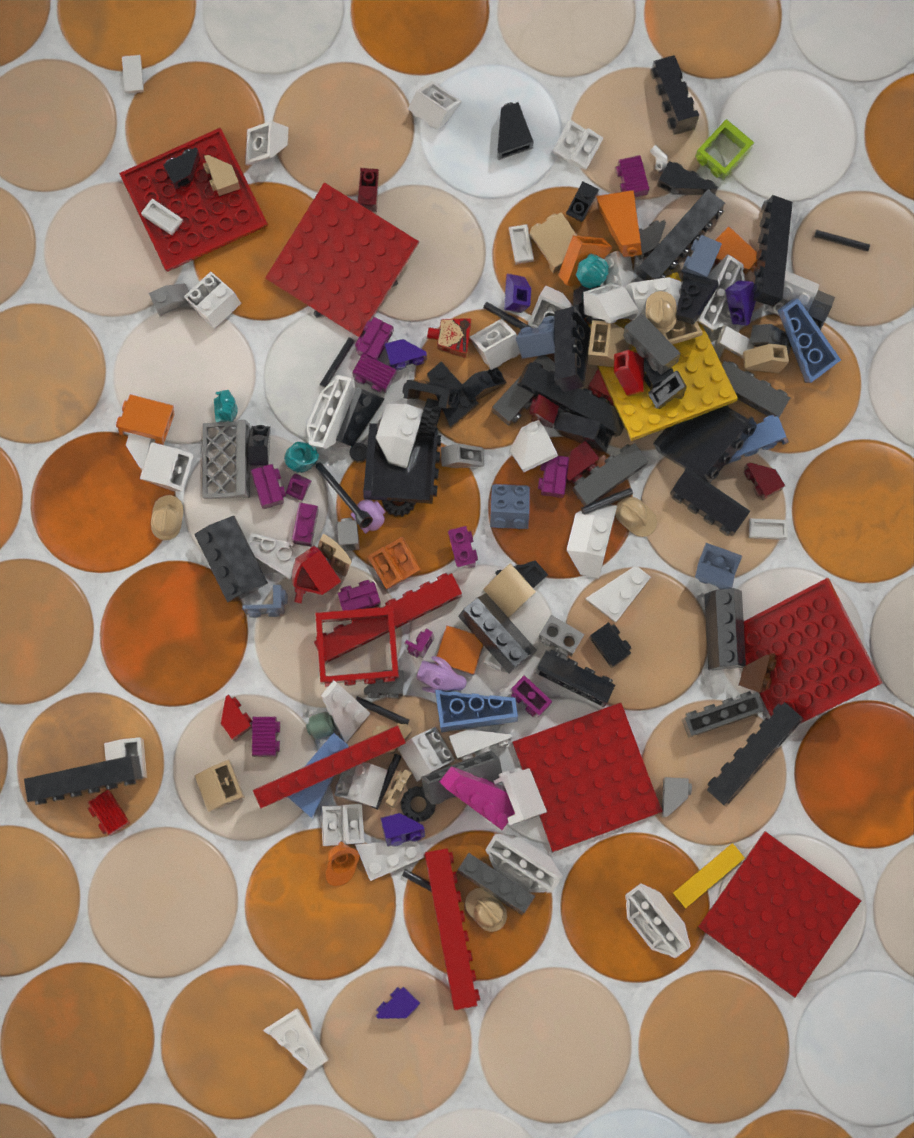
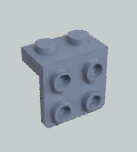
(510, 506)
(717, 566)
(280, 598)

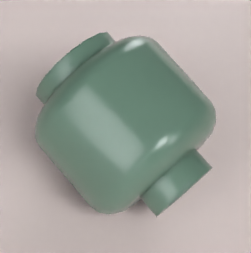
(320, 725)

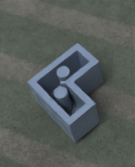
(703, 256)
(537, 340)

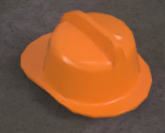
(341, 864)

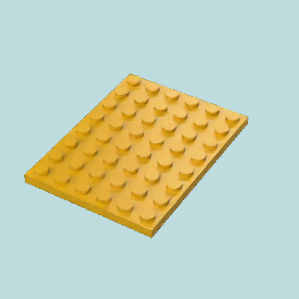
(705, 391)

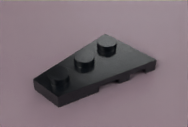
(694, 296)
(441, 375)
(358, 416)

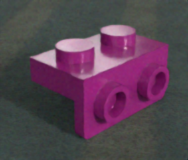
(462, 548)

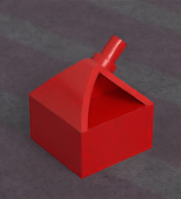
(312, 574)

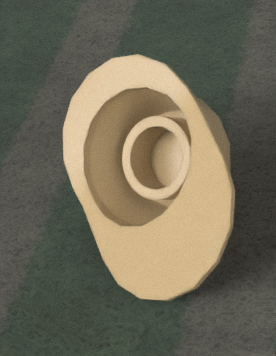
(661, 311)
(636, 516)
(167, 517)
(486, 910)

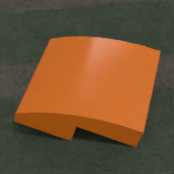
(394, 563)
(460, 649)

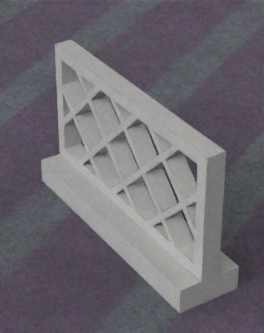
(242, 460)

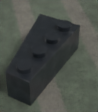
(674, 95)

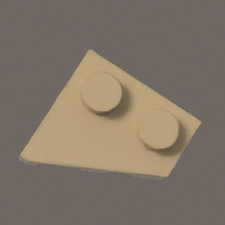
(401, 781)

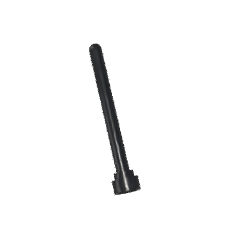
(362, 517)

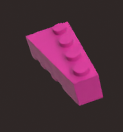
(480, 795)

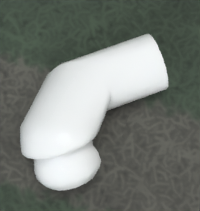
(661, 158)

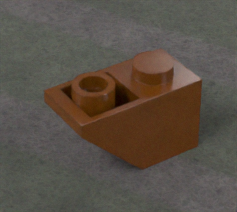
(757, 674)

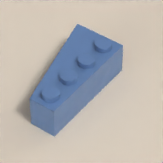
(807, 341)
(764, 437)
(472, 710)
(311, 797)

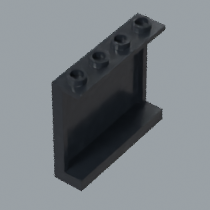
(706, 441)
(400, 484)

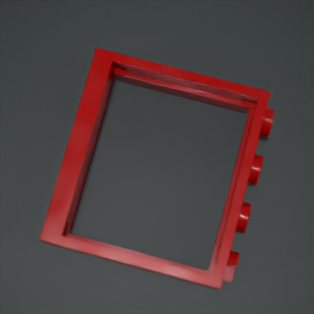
(358, 614)

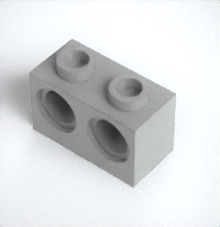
(348, 534)
(563, 631)

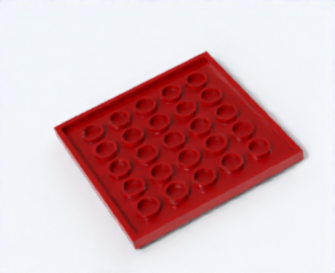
(207, 218)
(342, 259)
(815, 652)
(588, 776)
(779, 914)

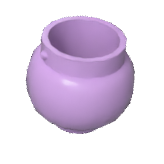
(375, 511)

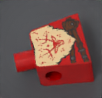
(452, 336)

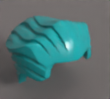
(592, 271)
(225, 406)
(301, 457)

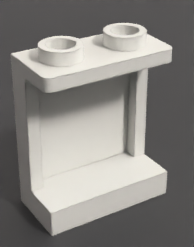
(522, 794)

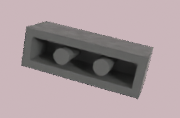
(651, 344)

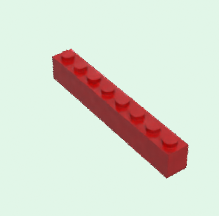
(406, 609)
(329, 766)
(450, 928)

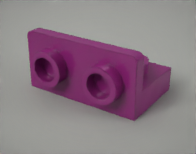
(423, 641)

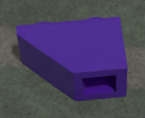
(517, 293)
(741, 302)
(403, 353)
(401, 829)
(400, 1005)

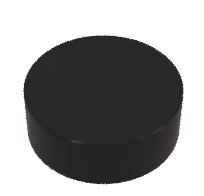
(358, 452)

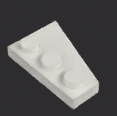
(276, 553)
(619, 593)
(345, 710)
(381, 860)
(298, 1039)

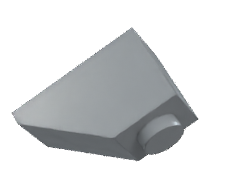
(169, 297)
(462, 456)
(674, 794)

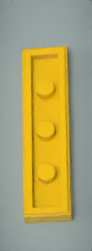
(708, 875)

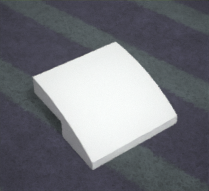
(577, 145)
(342, 824)

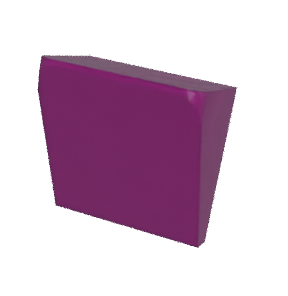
(298, 486)

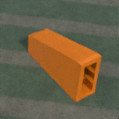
(621, 219)

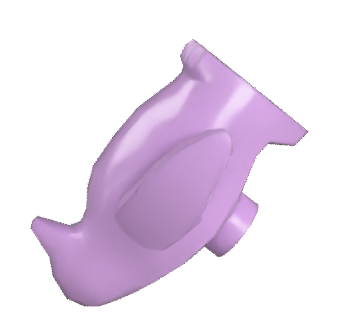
(439, 676)

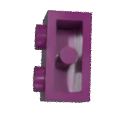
(531, 696)

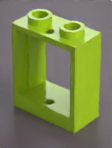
(736, 137)

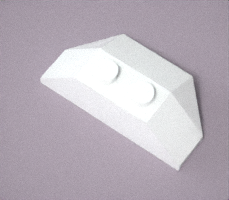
(642, 290)
(716, 311)
(330, 412)
(399, 429)
(590, 539)
(523, 863)
(656, 921)

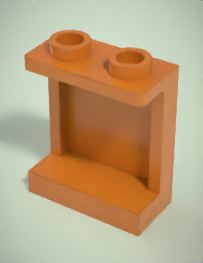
(146, 418)

